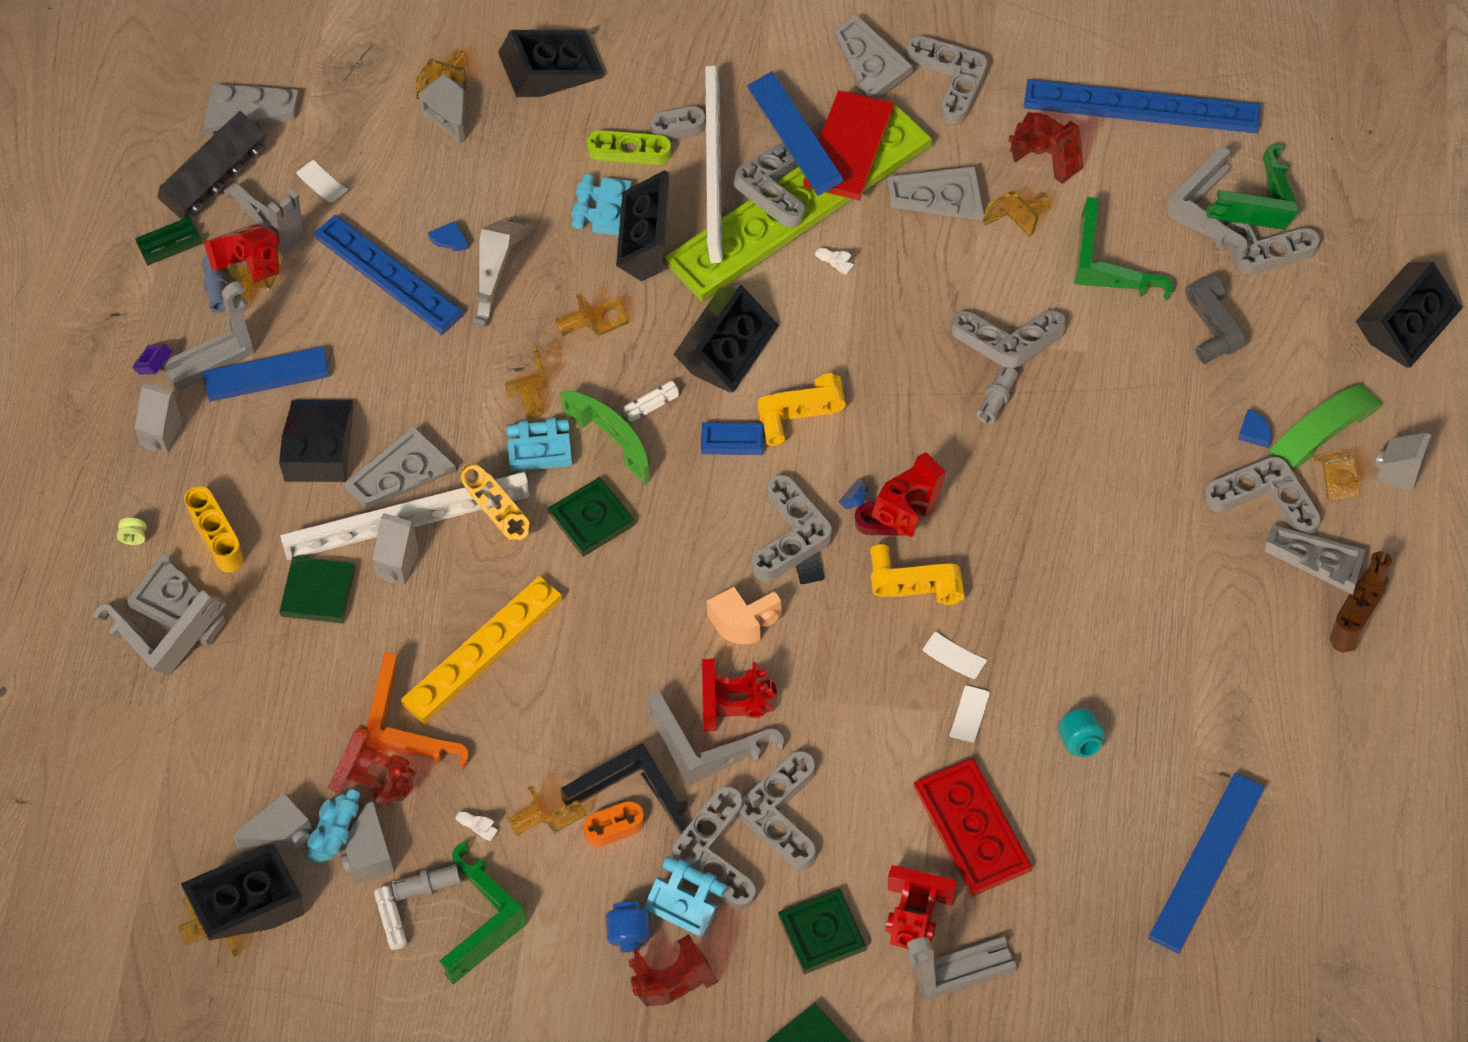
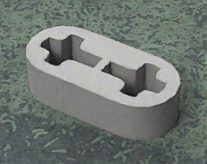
(678, 123)

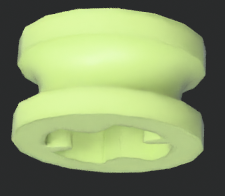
(131, 531)

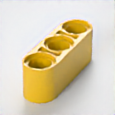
(209, 517)

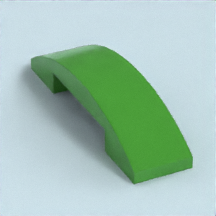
(587, 409)
(1324, 423)

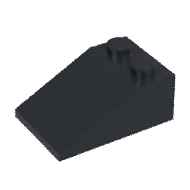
(548, 61)
(316, 441)
(245, 895)

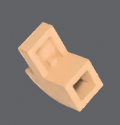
(741, 622)

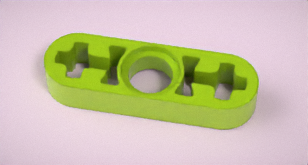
(651, 142)

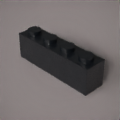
(211, 166)

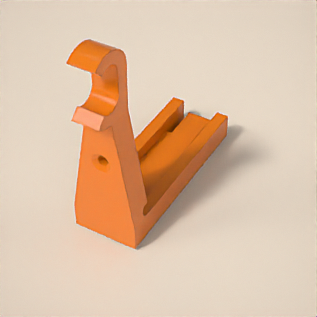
(400, 741)

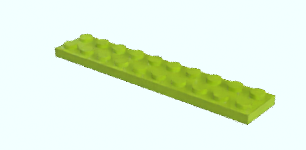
(754, 235)

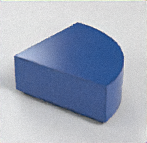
(448, 237)
(1255, 430)
(855, 495)

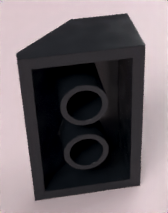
(643, 227)
(1409, 313)
(726, 338)

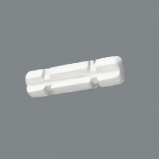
(650, 401)
(390, 918)

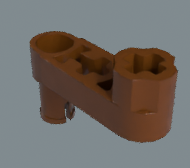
(1351, 618)

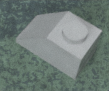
(445, 105)
(157, 418)
(1402, 460)
(395, 549)
(277, 824)
(366, 848)

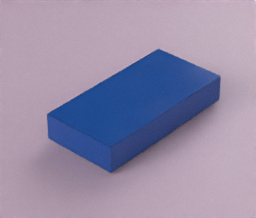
(732, 438)

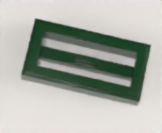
(166, 237)

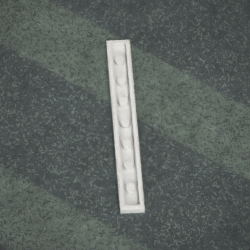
(713, 165)
(418, 511)

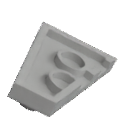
(870, 58)
(259, 104)
(938, 192)
(398, 469)
(1320, 557)
(166, 596)

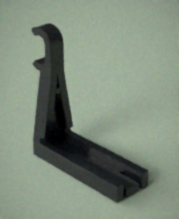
(620, 768)

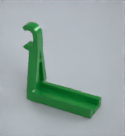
(1256, 210)
(1106, 274)
(492, 933)

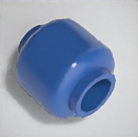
(628, 926)

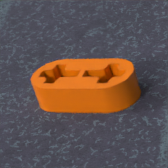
(613, 823)

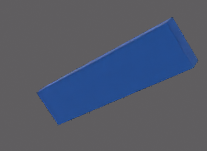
(266, 374)

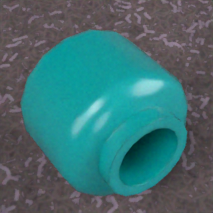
(1081, 732)

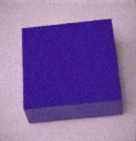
(152, 359)

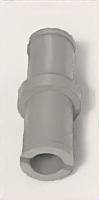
(997, 395)
(426, 882)

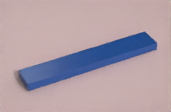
(795, 133)
(388, 274)
(1206, 863)

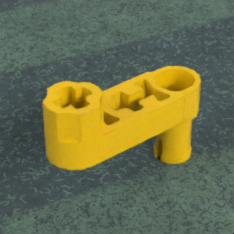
(822, 400)
(499, 515)
(941, 579)

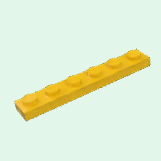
(481, 650)

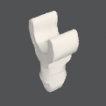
(836, 259)
(478, 824)

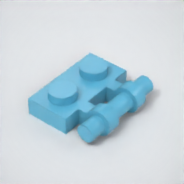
(606, 216)
(539, 451)
(332, 827)
(681, 906)

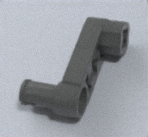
(1204, 299)

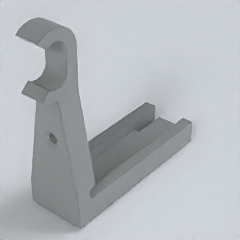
(1183, 202)
(283, 220)
(493, 252)
(217, 351)
(177, 641)
(711, 761)
(957, 969)

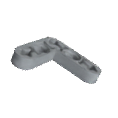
(962, 74)
(785, 206)
(1267, 260)
(1008, 349)
(1273, 486)
(801, 531)
(771, 816)
(705, 857)

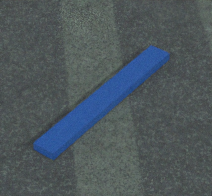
(1142, 106)

